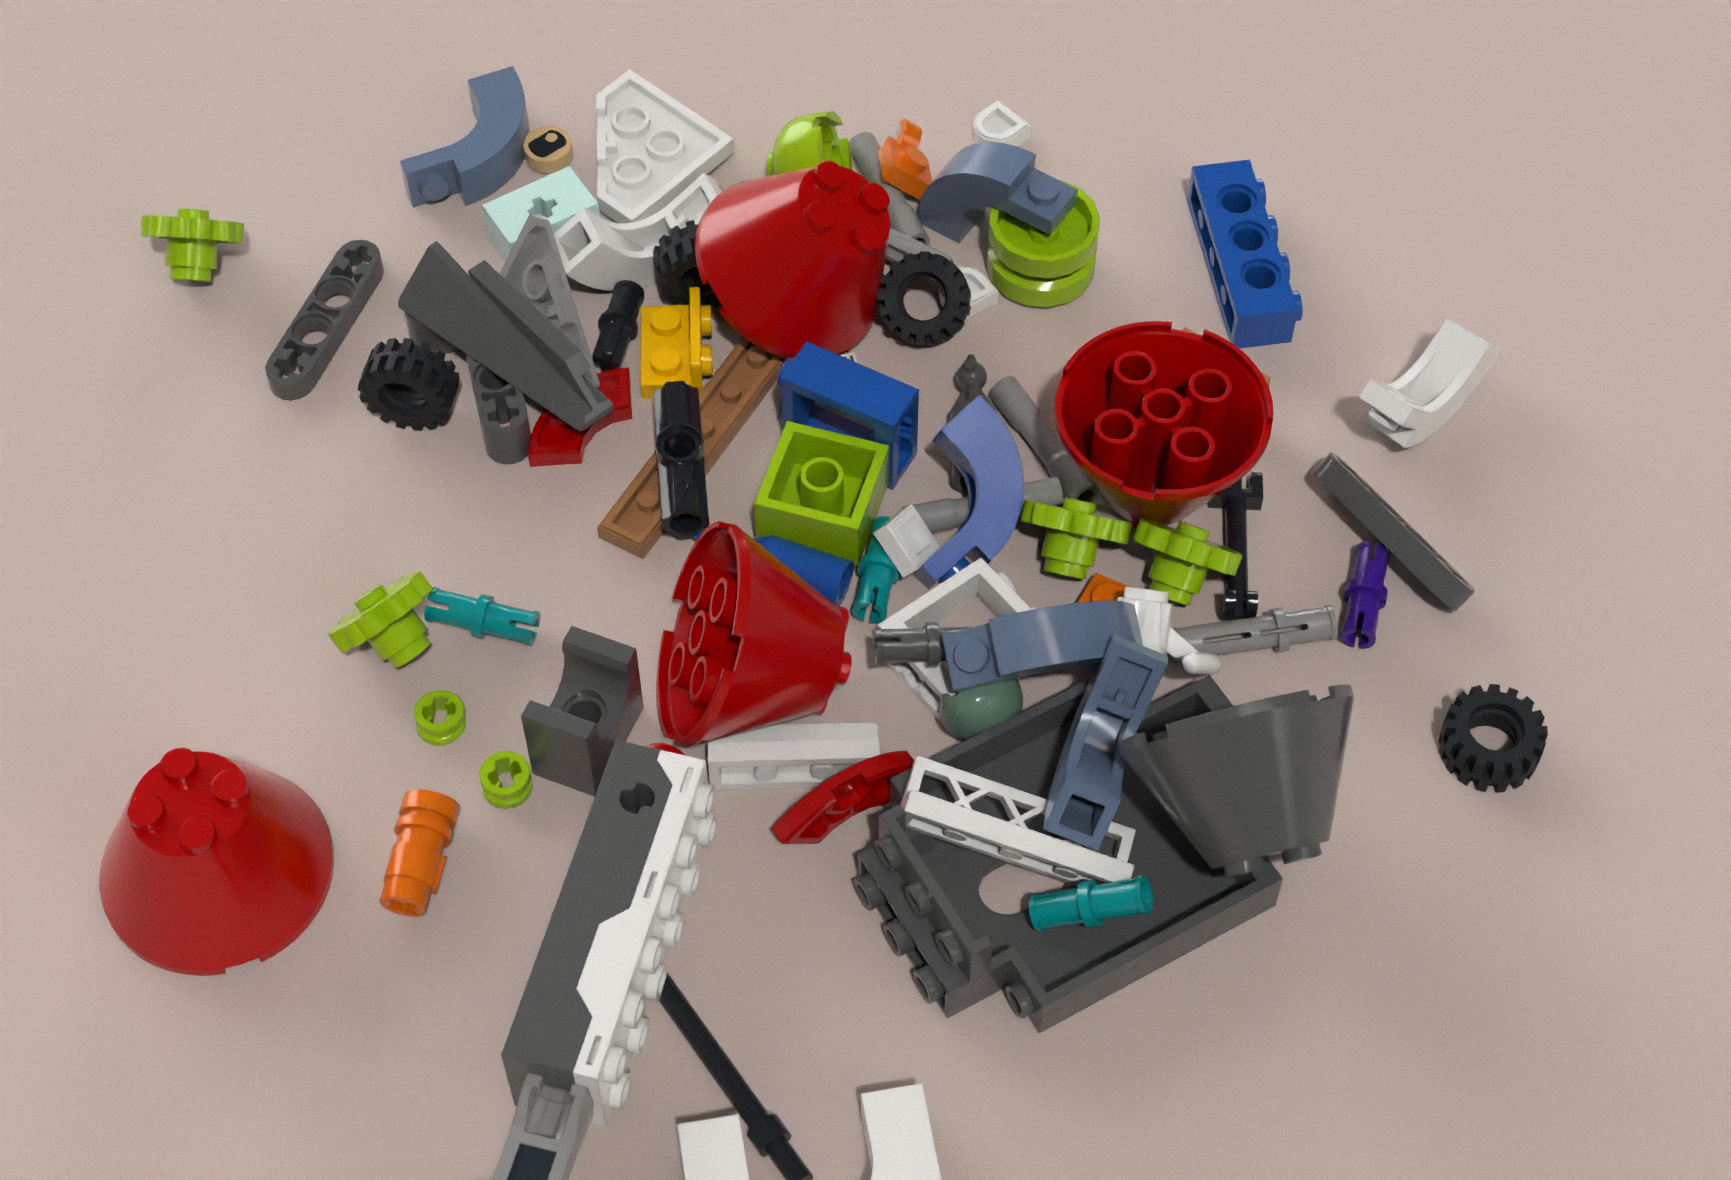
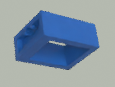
(856, 392)

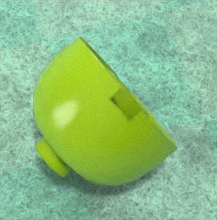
(807, 143)

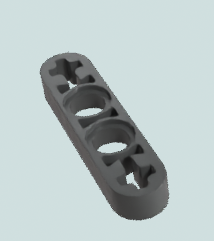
(331, 320)
(1393, 531)

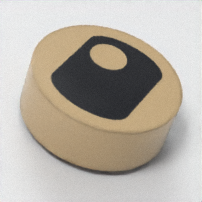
(548, 149)

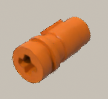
(416, 856)

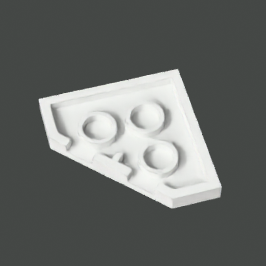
(649, 148)

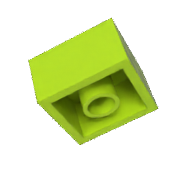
(823, 490)

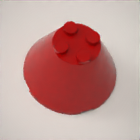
(797, 257)
(1162, 418)
(746, 643)
(214, 864)

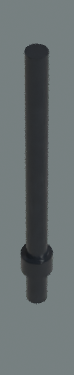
(766, 1131)

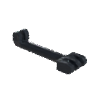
(1237, 600)

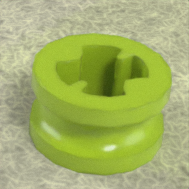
(453, 724)
(520, 773)

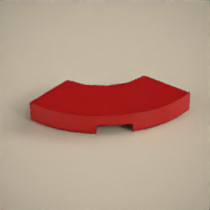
(561, 444)
(840, 798)

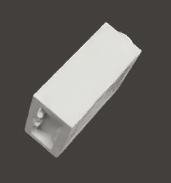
(934, 606)

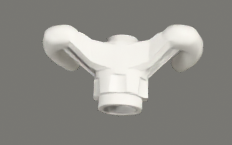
(1154, 622)

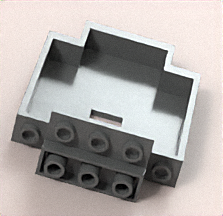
(969, 952)

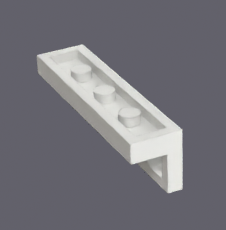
(1011, 839)

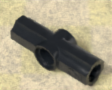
(680, 459)

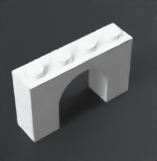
(893, 1126)

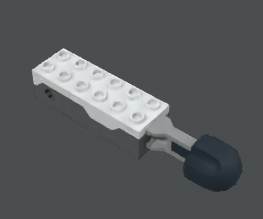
(604, 955)

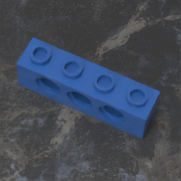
(1243, 254)

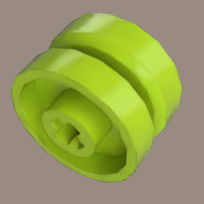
(1040, 266)

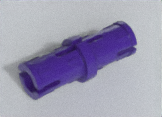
(1365, 595)

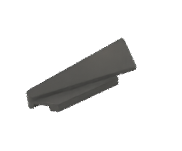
(504, 334)

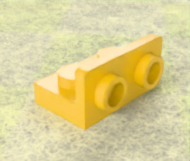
(674, 344)

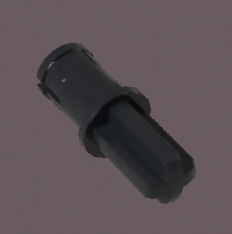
(618, 324)

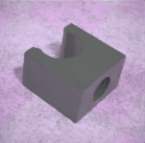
(591, 710)

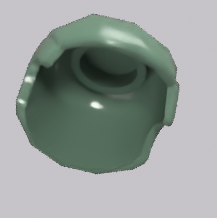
(981, 708)

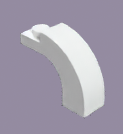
(609, 252)
(1432, 388)

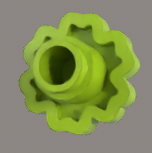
(191, 241)
(1073, 534)
(1183, 558)
(387, 621)

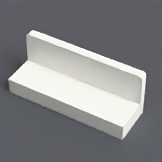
(789, 755)

